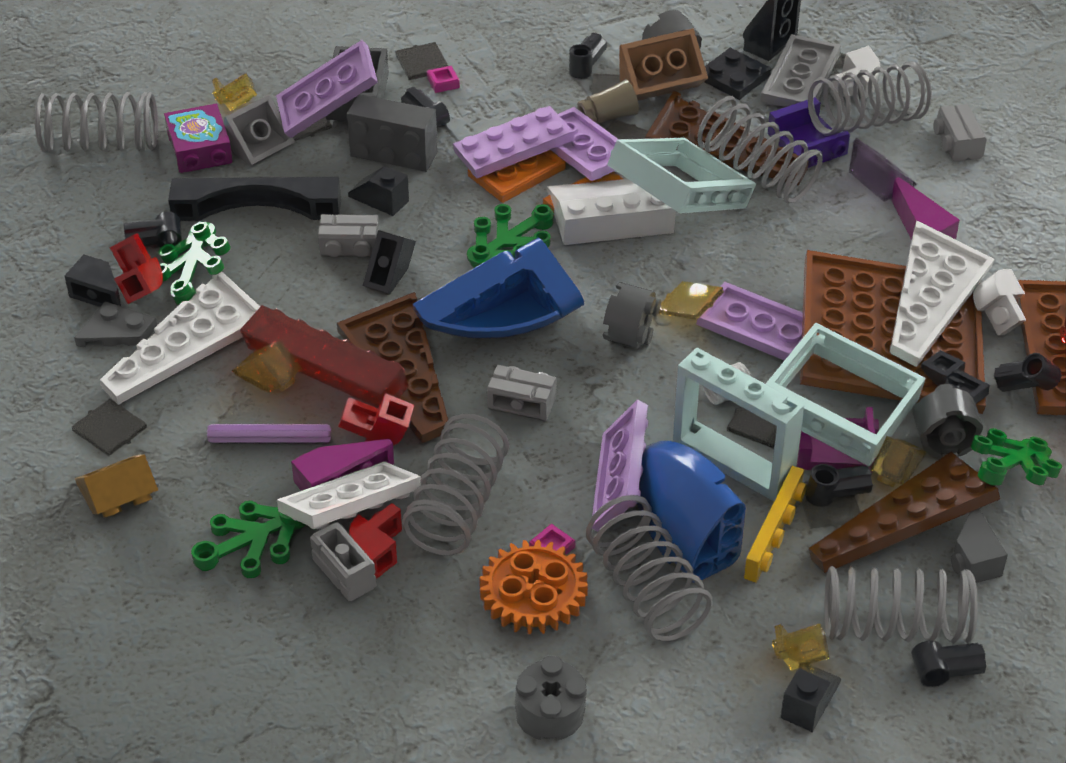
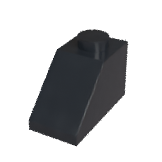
(383, 190)
(388, 261)
(92, 282)
(808, 696)

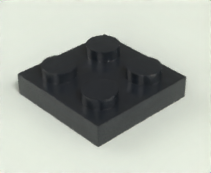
(736, 73)

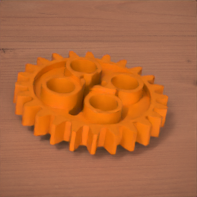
(533, 586)

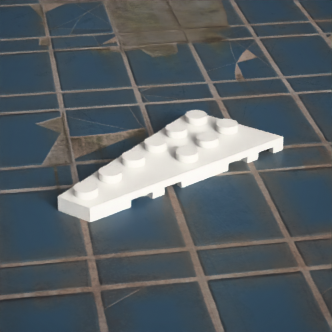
(934, 288)
(183, 338)

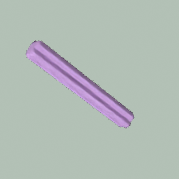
(269, 433)

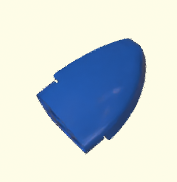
(503, 296)
(693, 506)

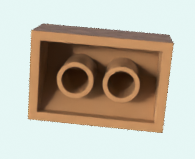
(662, 64)

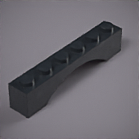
(202, 197)

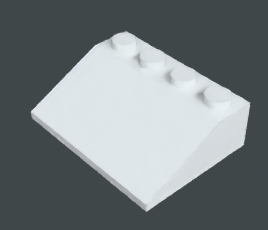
(608, 212)

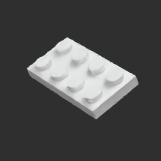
(349, 495)

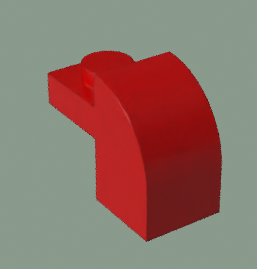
(140, 272)
(379, 423)
(376, 536)

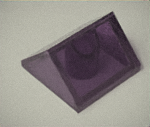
(875, 170)

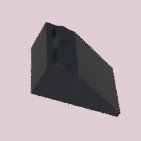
(772, 28)

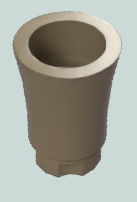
(610, 103)

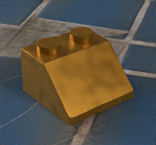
(117, 485)

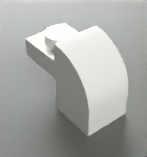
(854, 62)
(998, 299)

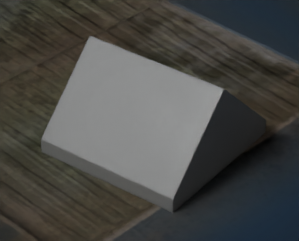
(256, 131)

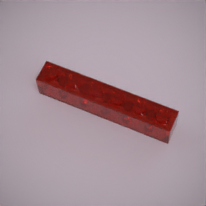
(326, 357)

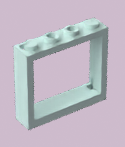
(718, 184)
(862, 362)
(755, 397)

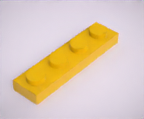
(772, 531)

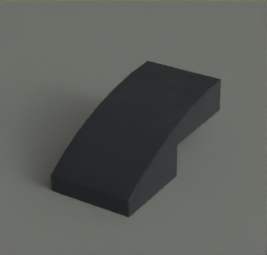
(947, 369)

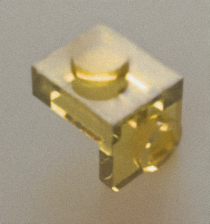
(235, 93)
(801, 646)

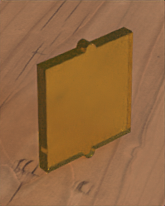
(690, 300)

